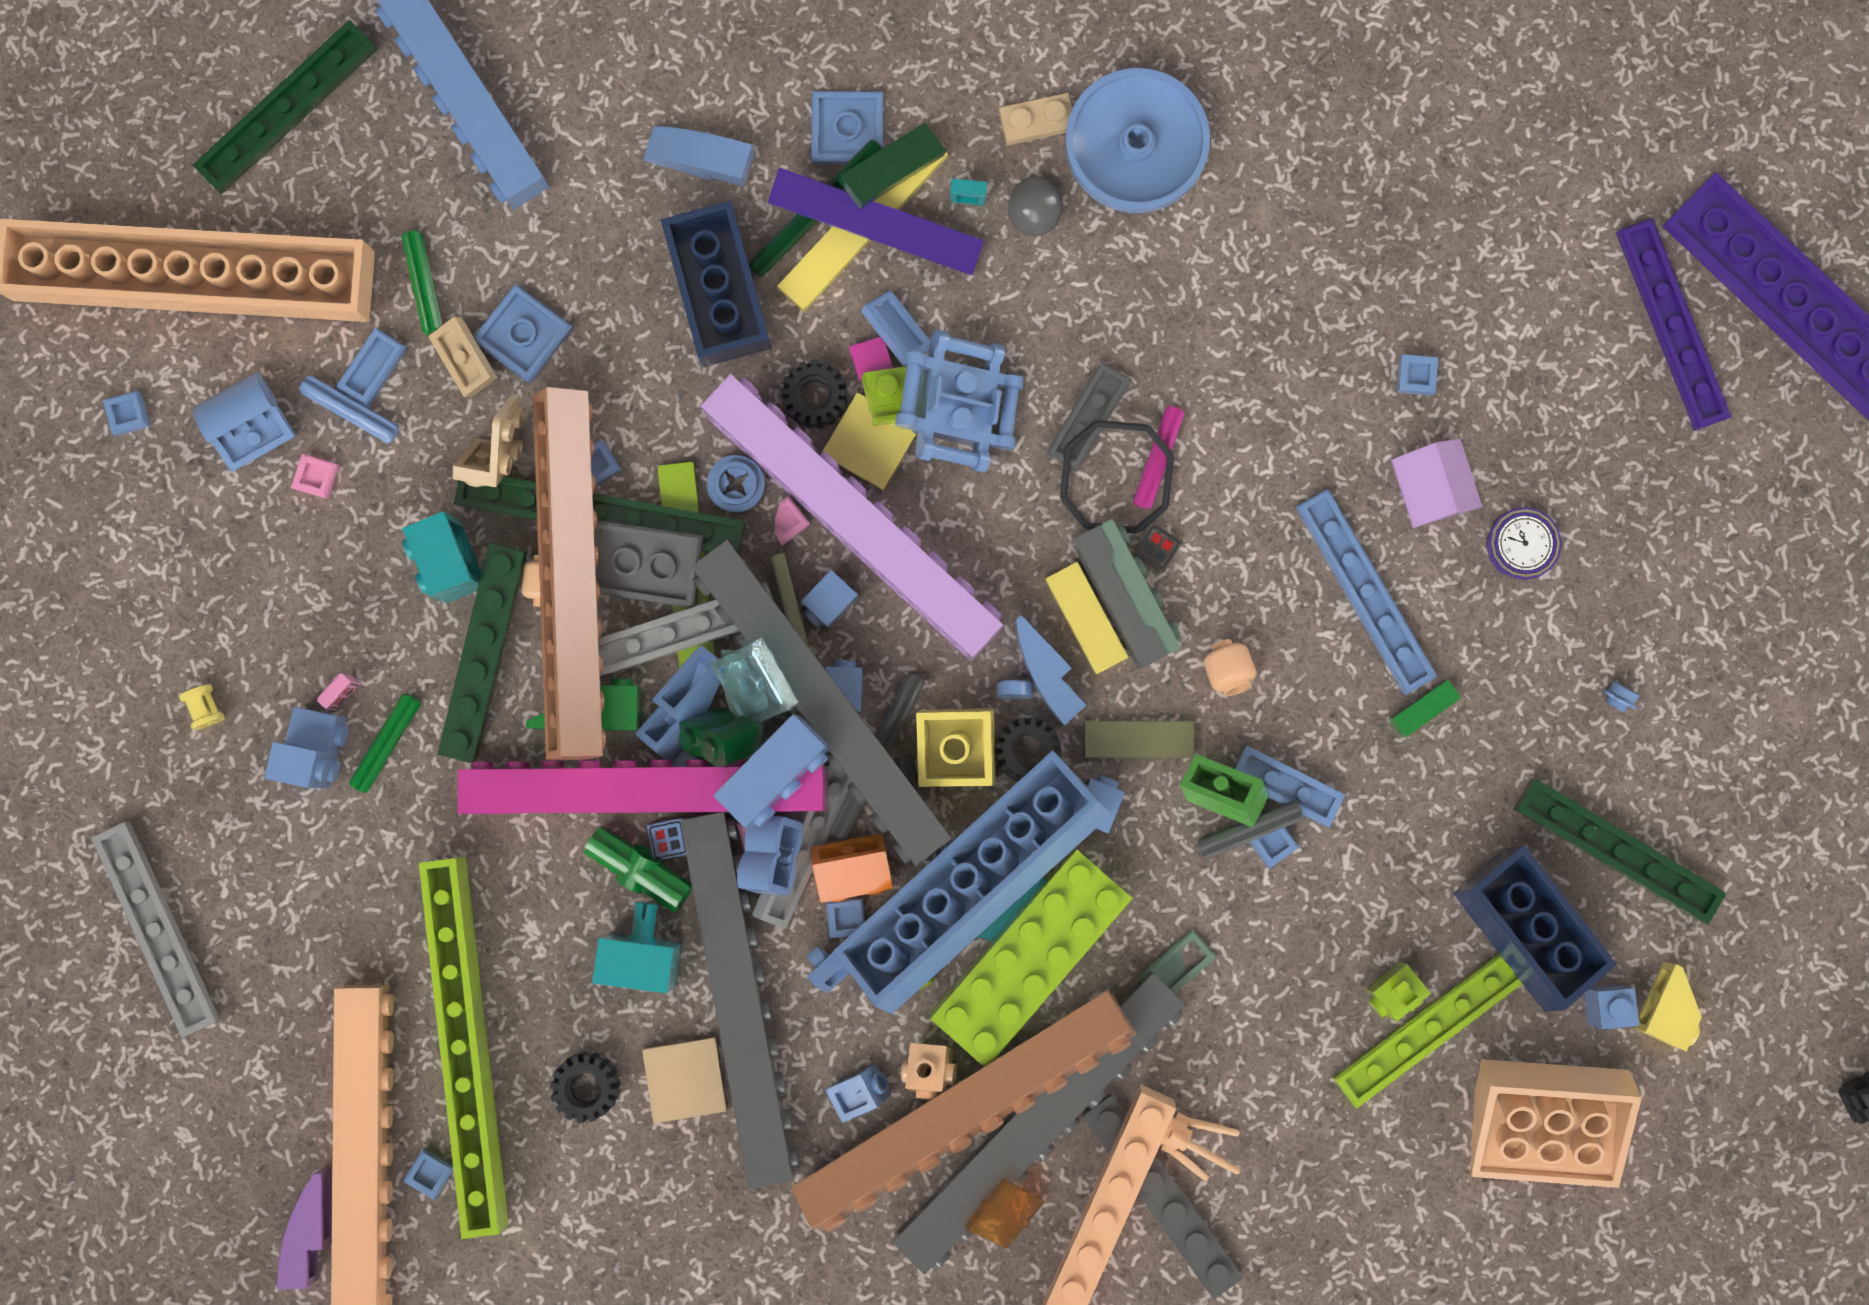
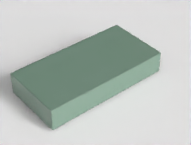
(1171, 966)

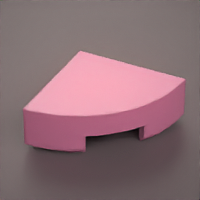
(789, 521)

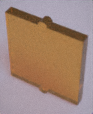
(1004, 1213)

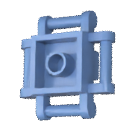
(958, 401)

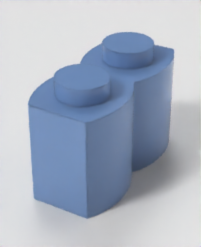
(770, 856)

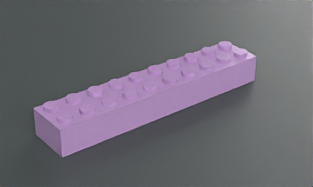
(852, 518)

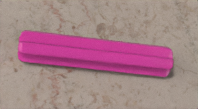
(1157, 459)

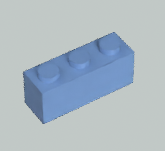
(773, 772)

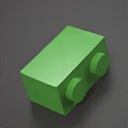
(1224, 790)

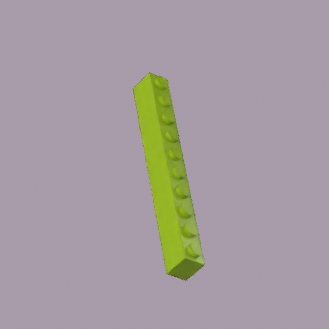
(463, 1047)

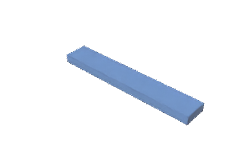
(1366, 592)

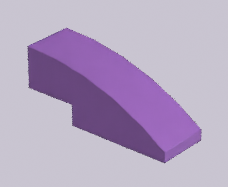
(307, 1233)

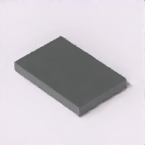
(647, 563)

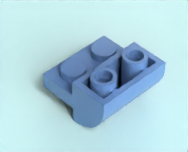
(243, 421)

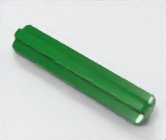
(421, 281)
(384, 743)

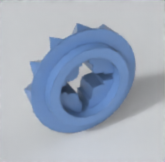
(738, 467)

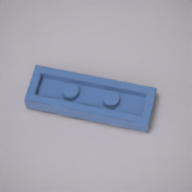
(1287, 784)

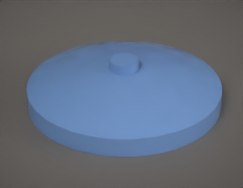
(1137, 140)

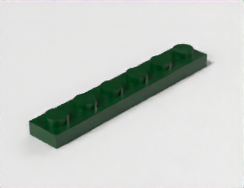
(285, 107)
(482, 652)
(1619, 851)

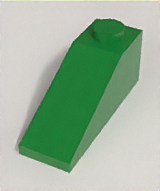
(621, 708)

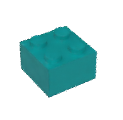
(442, 557)

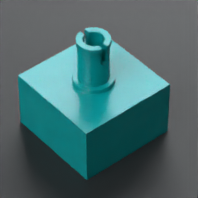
(638, 958)

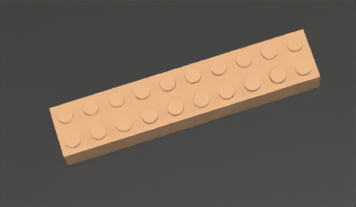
(186, 270)

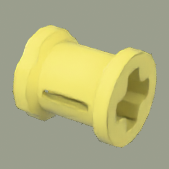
(201, 707)

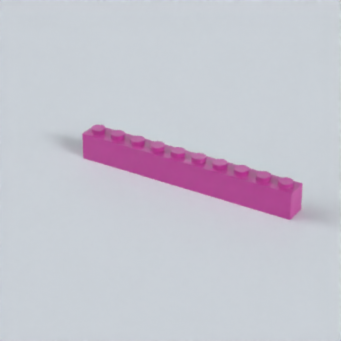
(614, 789)

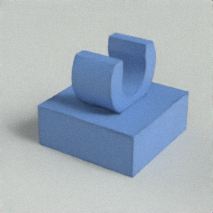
(828, 970)

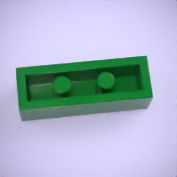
(1424, 708)

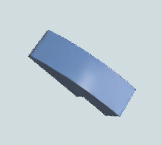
(700, 154)
(1046, 670)
(681, 698)

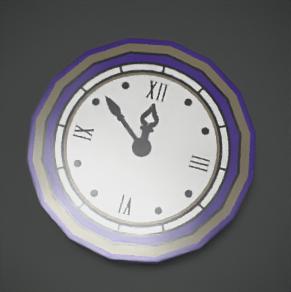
(1523, 543)

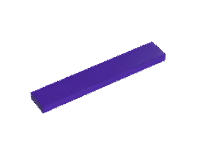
(875, 222)
(1673, 324)

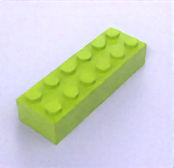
(1029, 957)

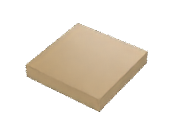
(684, 1079)

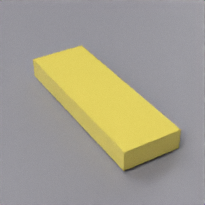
(1086, 618)

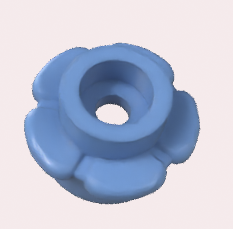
(1621, 697)

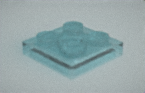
(754, 682)

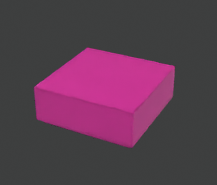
(870, 356)

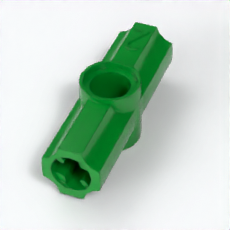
(638, 869)

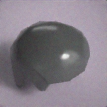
(1035, 206)

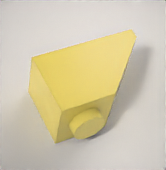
(1671, 1009)

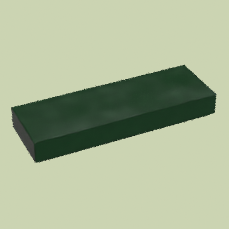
(892, 165)

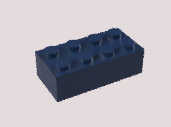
(716, 284)
(1534, 929)

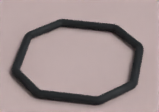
(1125, 426)

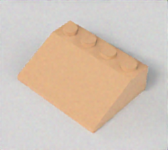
(1552, 1123)

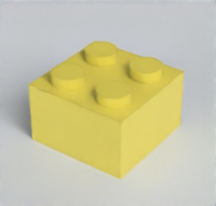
(956, 747)

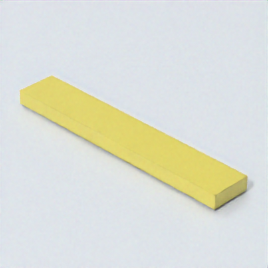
(840, 248)

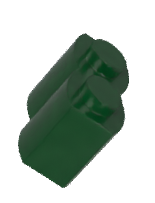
(719, 737)

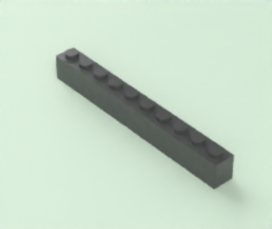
(823, 705)
(739, 1001)
(1030, 1134)

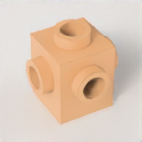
(922, 1059)

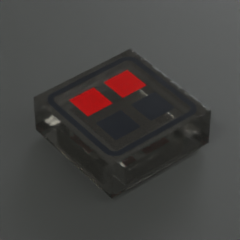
(1157, 547)

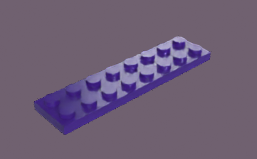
(1778, 285)

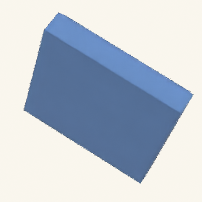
(844, 124)
(522, 334)

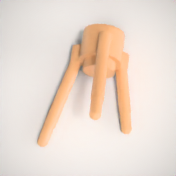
(1179, 1137)

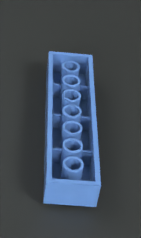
(971, 883)

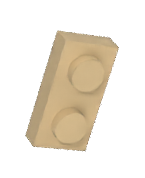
(1035, 118)
(462, 357)

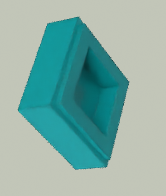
(968, 192)

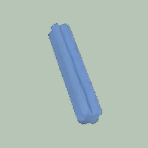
(349, 409)

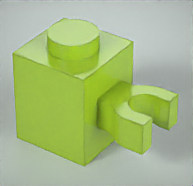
(1397, 992)

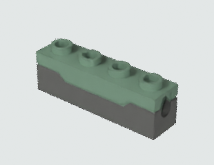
(1125, 593)

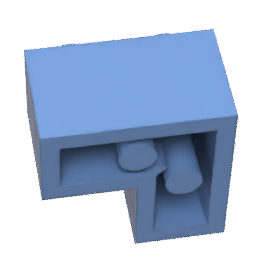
(309, 750)

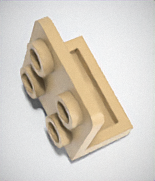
(489, 461)

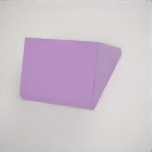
(1436, 482)

